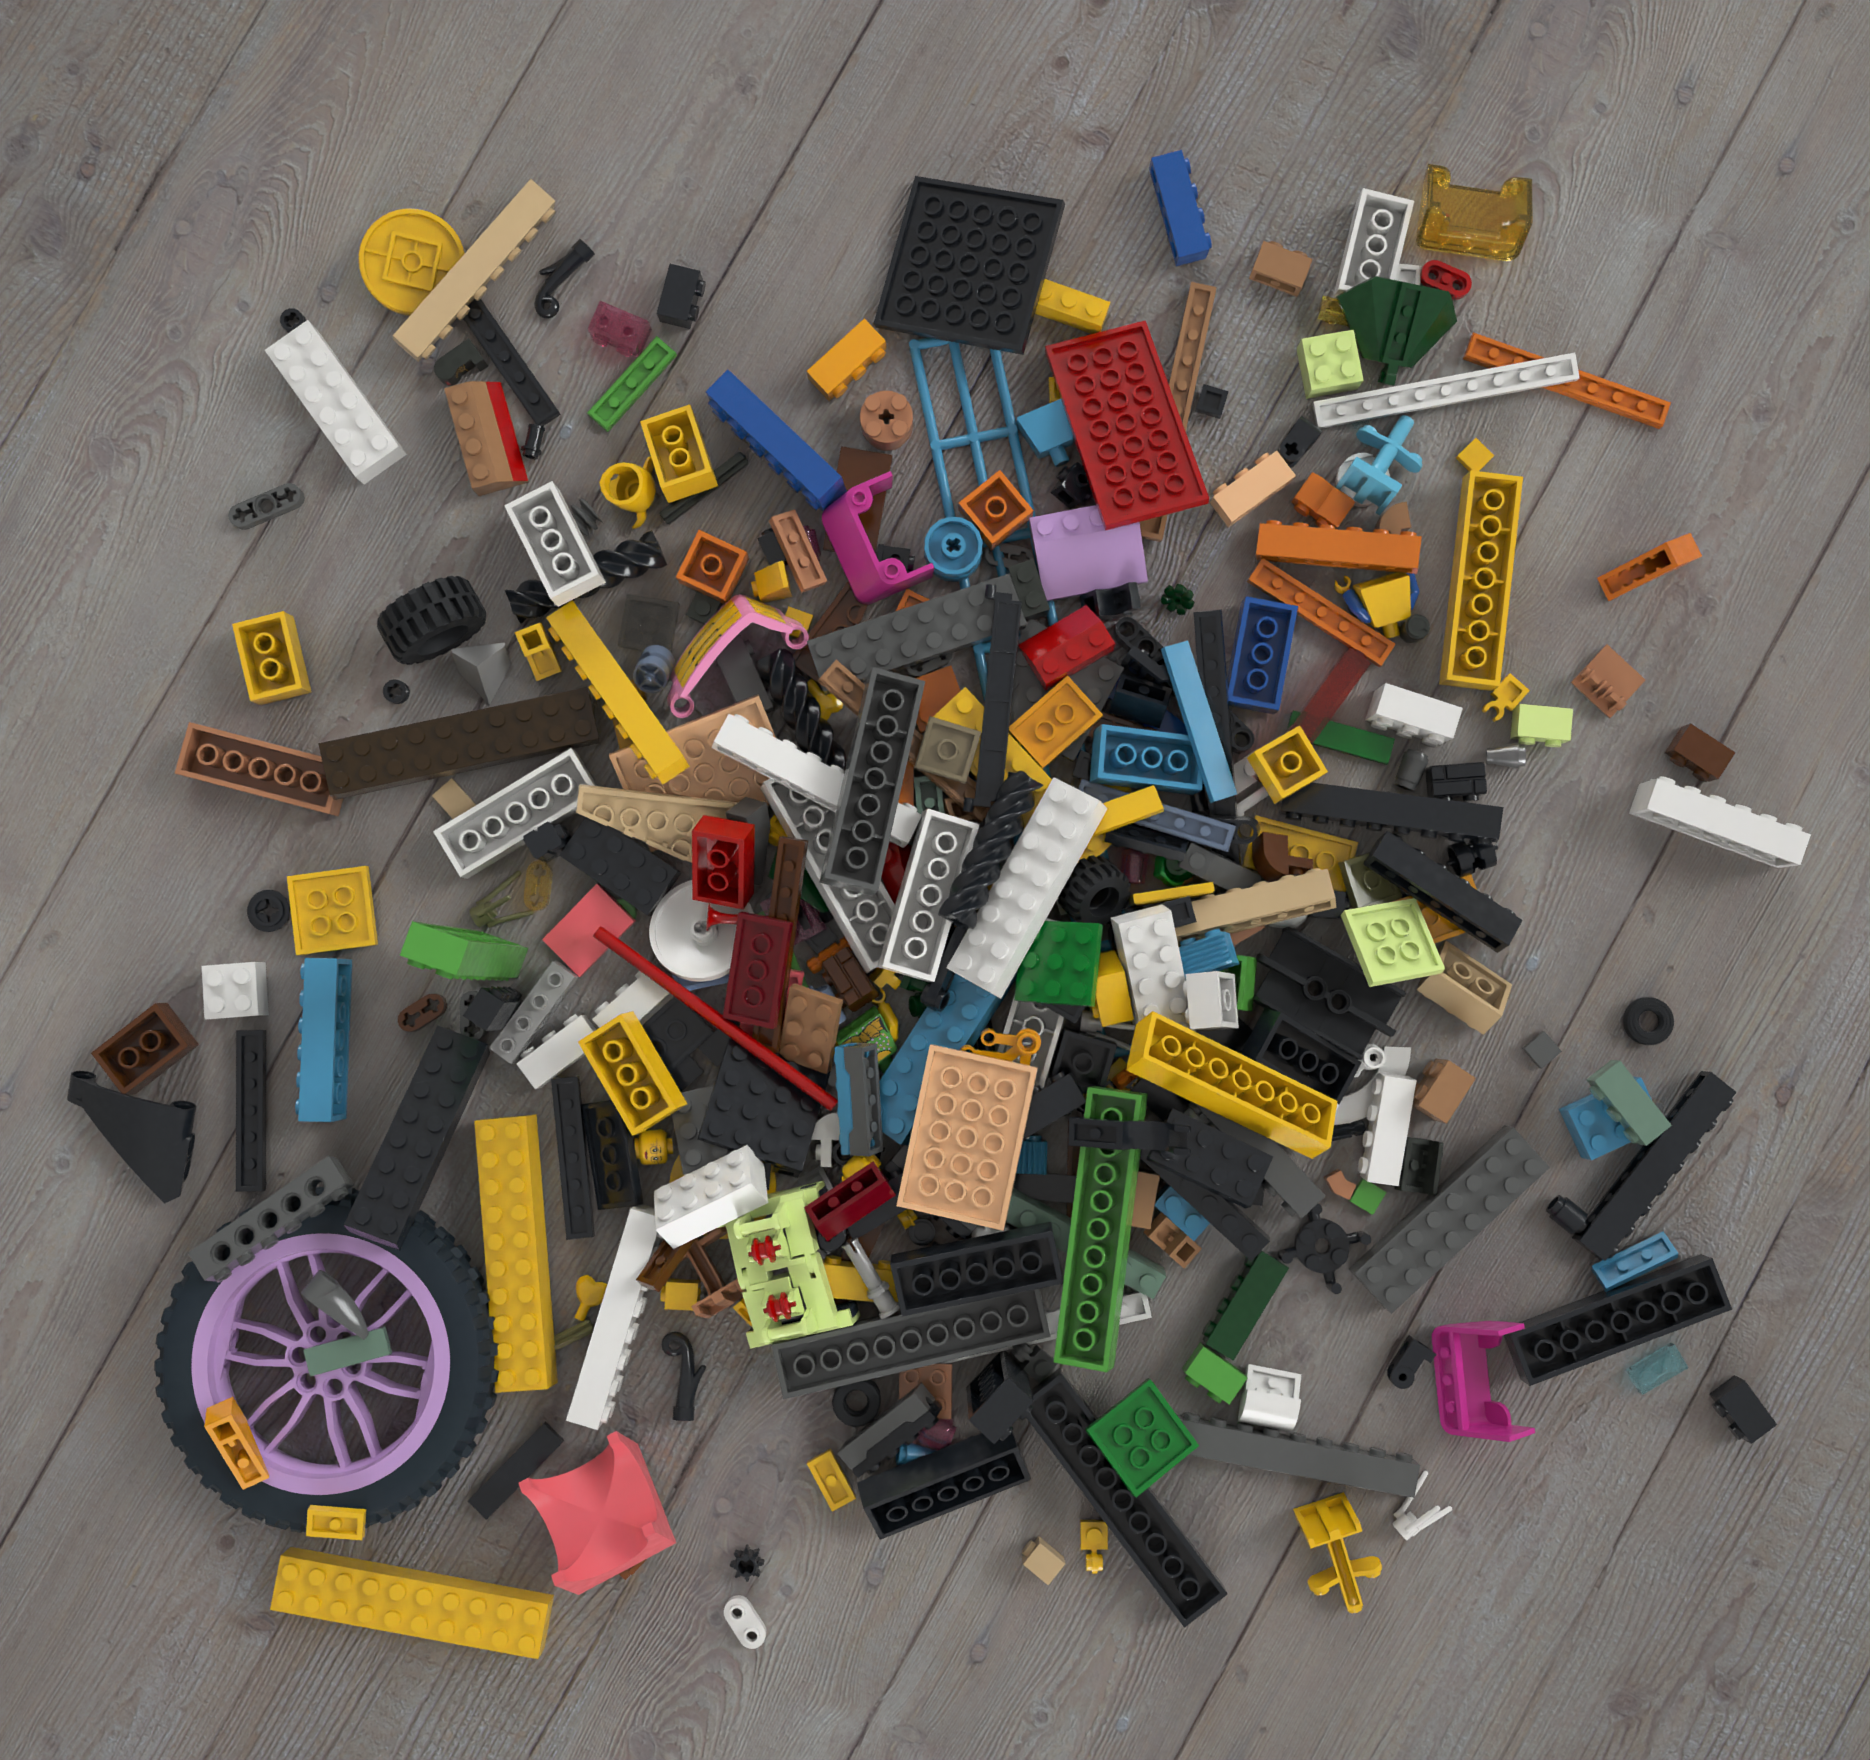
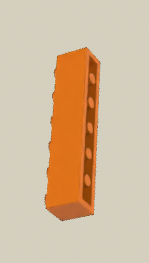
(1339, 548)

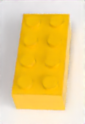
(632, 1072)

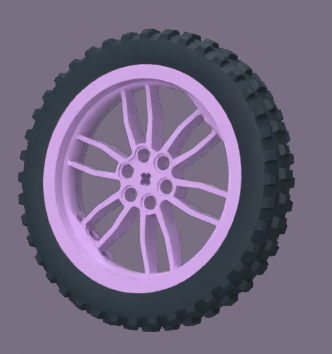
(453, 1392)

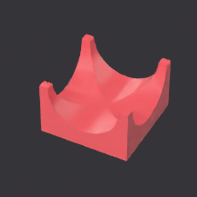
(601, 1516)

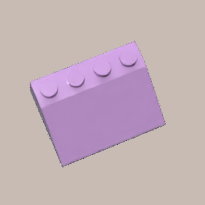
(1080, 556)

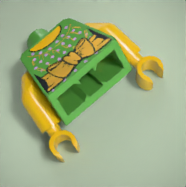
(874, 1027)

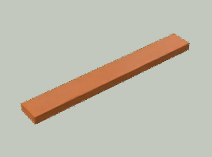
(1587, 389)

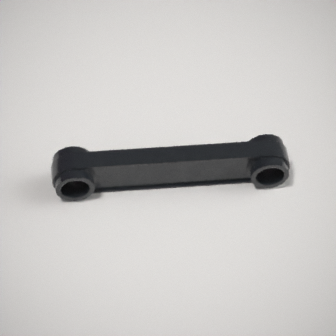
(936, 993)

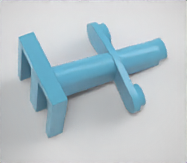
(1370, 480)

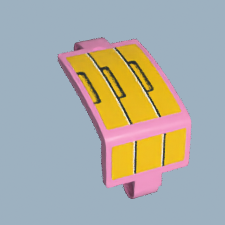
(716, 635)

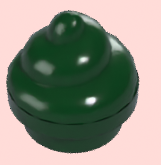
(915, 1006)

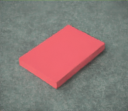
(573, 935)

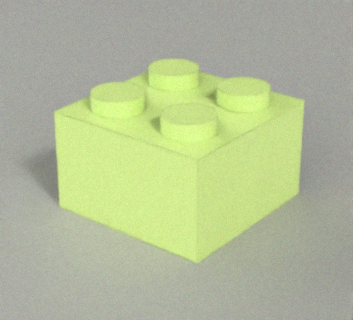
(1329, 364)

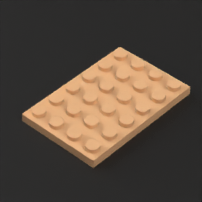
(710, 772)
(967, 1137)

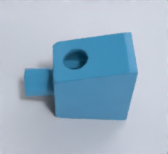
(1047, 432)

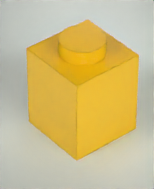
(681, 1293)

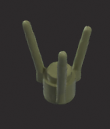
(486, 911)

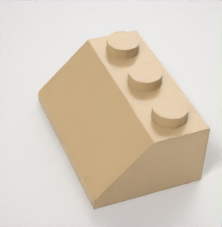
(1467, 989)

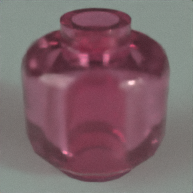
(939, 1435)

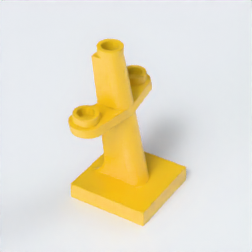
(1328, 1523)

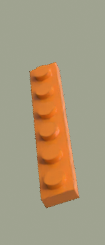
(1321, 612)

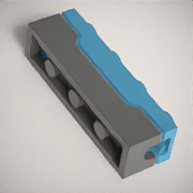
(858, 1099)

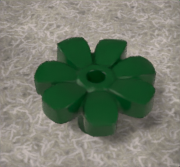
(1178, 599)

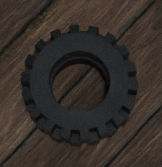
(1095, 891)

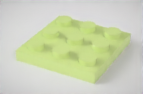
(1392, 942)

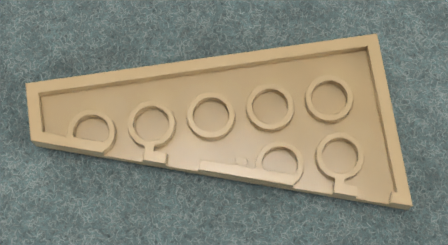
(652, 817)

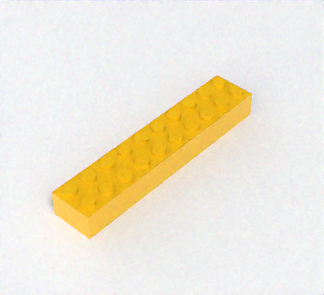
(516, 1252)
(412, 1602)

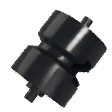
(1467, 856)

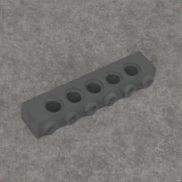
(209, 1254)

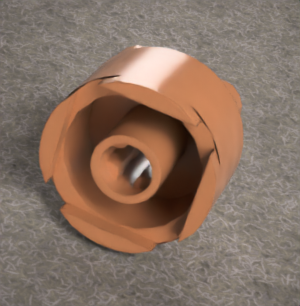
(886, 405)

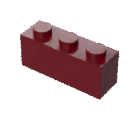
(849, 1201)

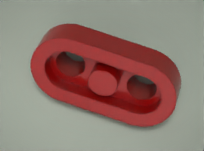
(1445, 277)

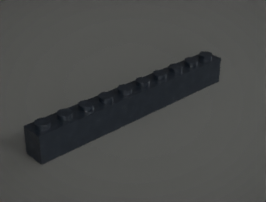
(1046, 1107)

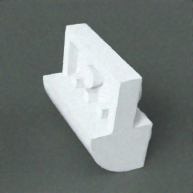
(1270, 1398)

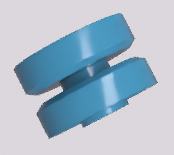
(953, 533)

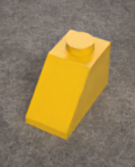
(772, 583)

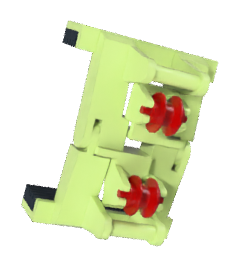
(772, 1297)

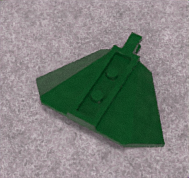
(1396, 321)

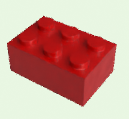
(723, 862)

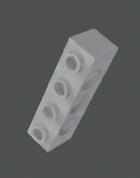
(534, 1012)

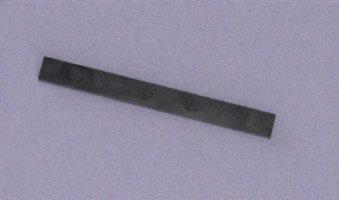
(1213, 675)

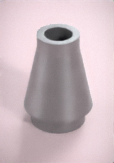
(1507, 755)

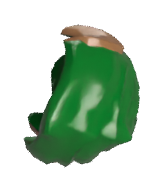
(1170, 872)

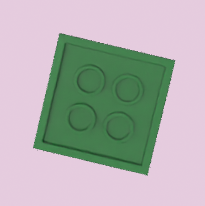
(1061, 965)
(1142, 1437)

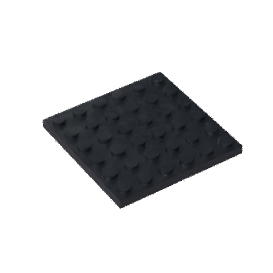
(969, 264)

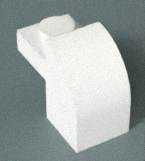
(826, 1130)

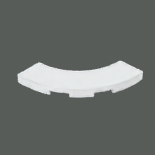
(1355, 1105)

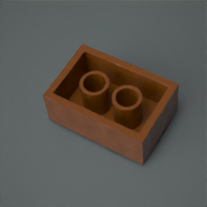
(145, 1048)

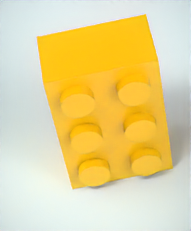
(679, 453)
(271, 658)

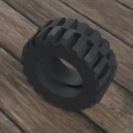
(431, 620)

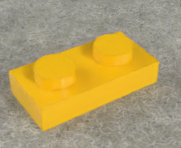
(831, 1479)
(336, 1522)

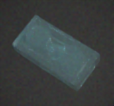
(1656, 1368)

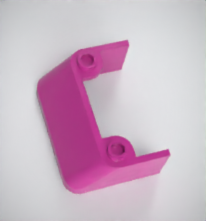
(865, 574)
(1464, 1381)

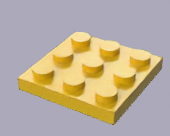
(332, 910)

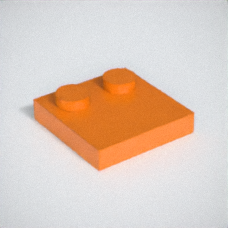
(938, 690)

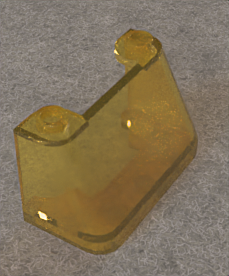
(1474, 219)

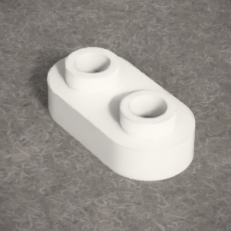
(746, 1622)

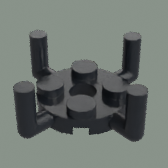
(1334, 1256)

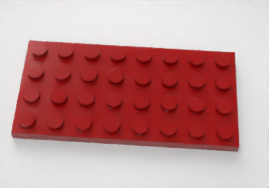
(1126, 425)

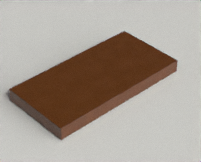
(856, 468)

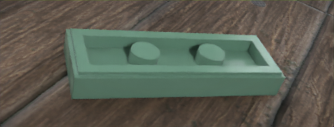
(347, 1351)

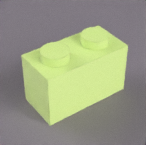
(1541, 724)

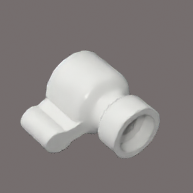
(1372, 1058)

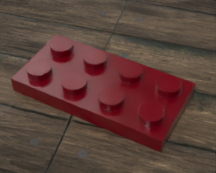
(757, 970)

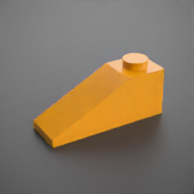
(235, 1442)

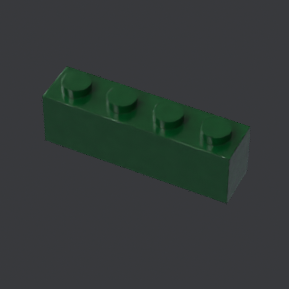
(1244, 1304)

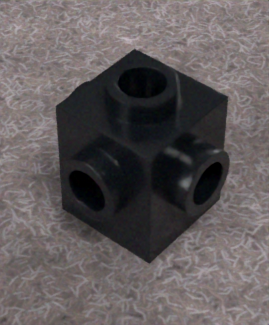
(1072, 485)

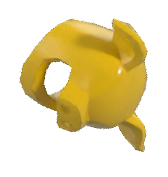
(632, 489)

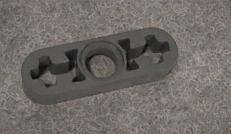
(281, 492)

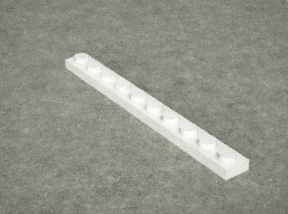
(1446, 390)

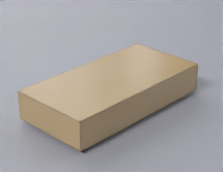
(453, 799)

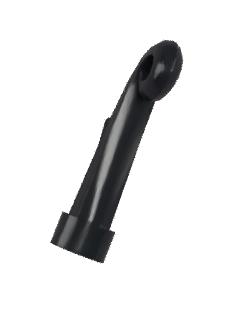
(559, 273)
(688, 1379)

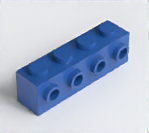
(1179, 207)

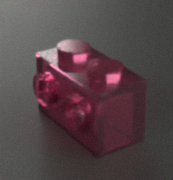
(619, 329)

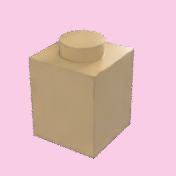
(1042, 1559)

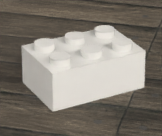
(1413, 715)

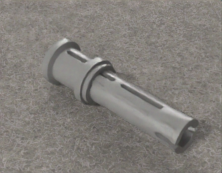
(877, 1289)

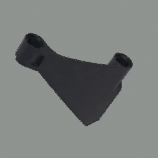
(147, 1134)

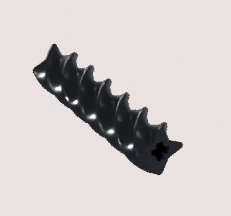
(628, 560)
(799, 708)
(990, 847)

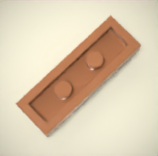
(798, 550)

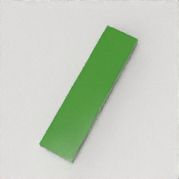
(632, 384)

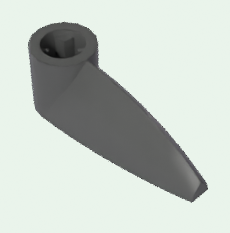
(334, 1301)

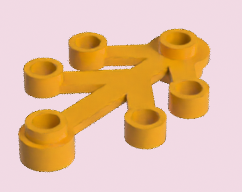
(1012, 1040)

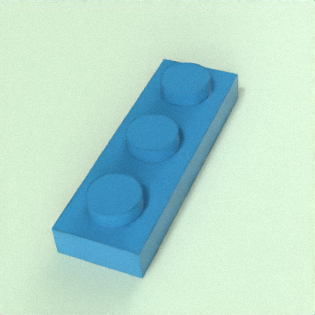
(1634, 1261)

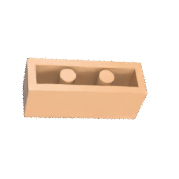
(1251, 488)

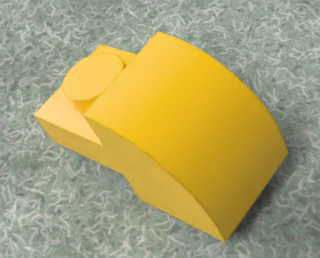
(538, 650)

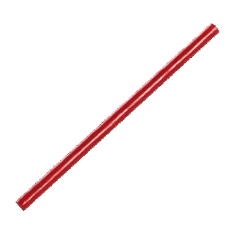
(715, 1018)

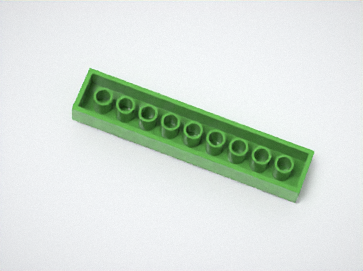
(462, 952)
(1099, 1239)

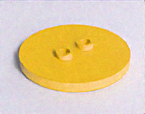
(407, 257)

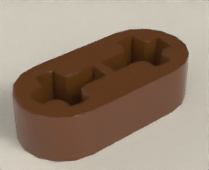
(426, 1017)

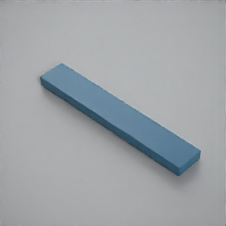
(1199, 721)

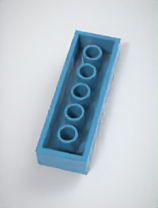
(324, 1039)

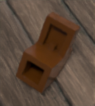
(1272, 858)

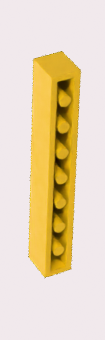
(618, 693)

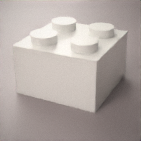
(235, 990)
(1211, 1001)

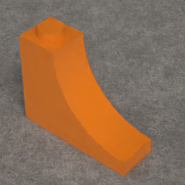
(1649, 566)

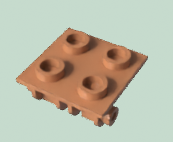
(1608, 681)
(936, 1379)

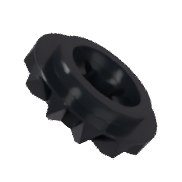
(260, 902)

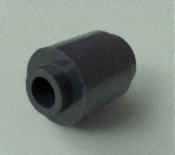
(1567, 1214)

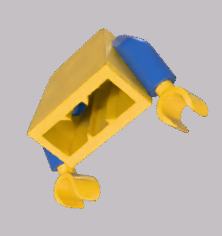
(1382, 600)

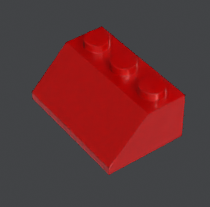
(1067, 647)

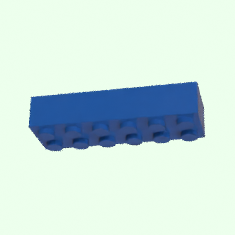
(776, 441)

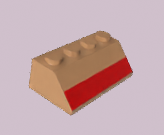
(486, 436)

